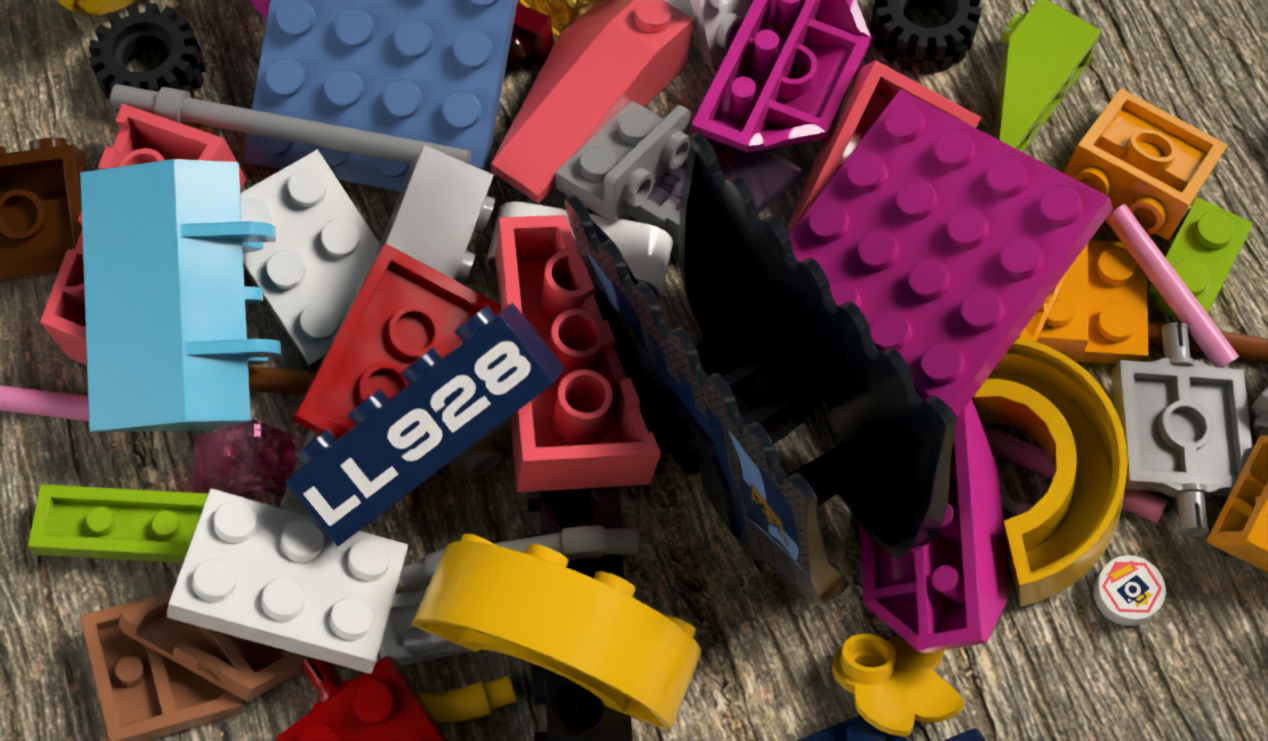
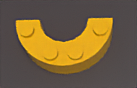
(1084, 439)
(563, 623)

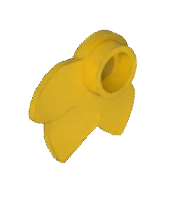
(894, 683)

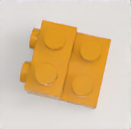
(1145, 161)
(1100, 308)

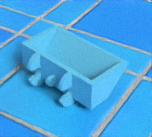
(168, 296)

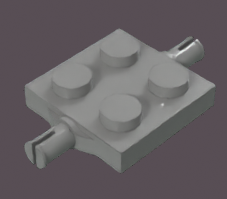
(1182, 427)

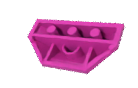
(784, 74)
(959, 580)

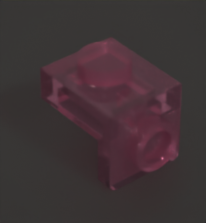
(244, 459)

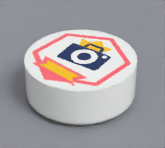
(1129, 590)

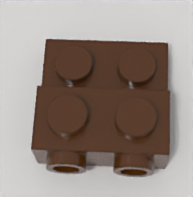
(39, 207)

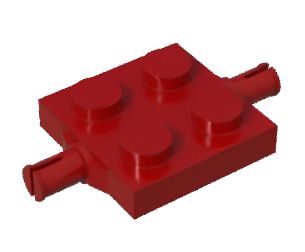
(364, 708)

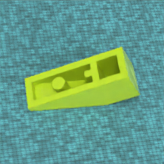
(1039, 67)

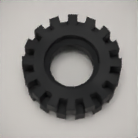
(141, 33)
(921, 43)

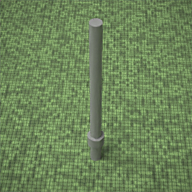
(181, 108)

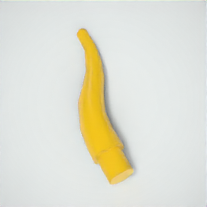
(469, 701)

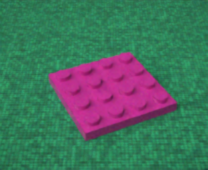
(945, 242)

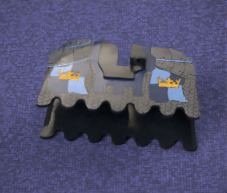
(763, 366)

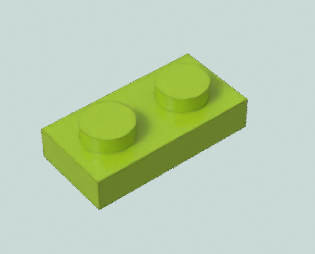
(1203, 253)

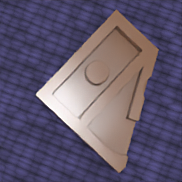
(223, 659)
(143, 690)

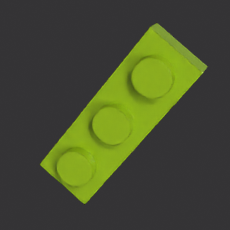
(115, 523)

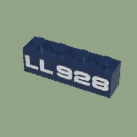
(425, 423)

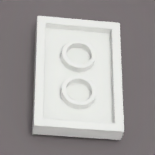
(317, 255)
(287, 582)

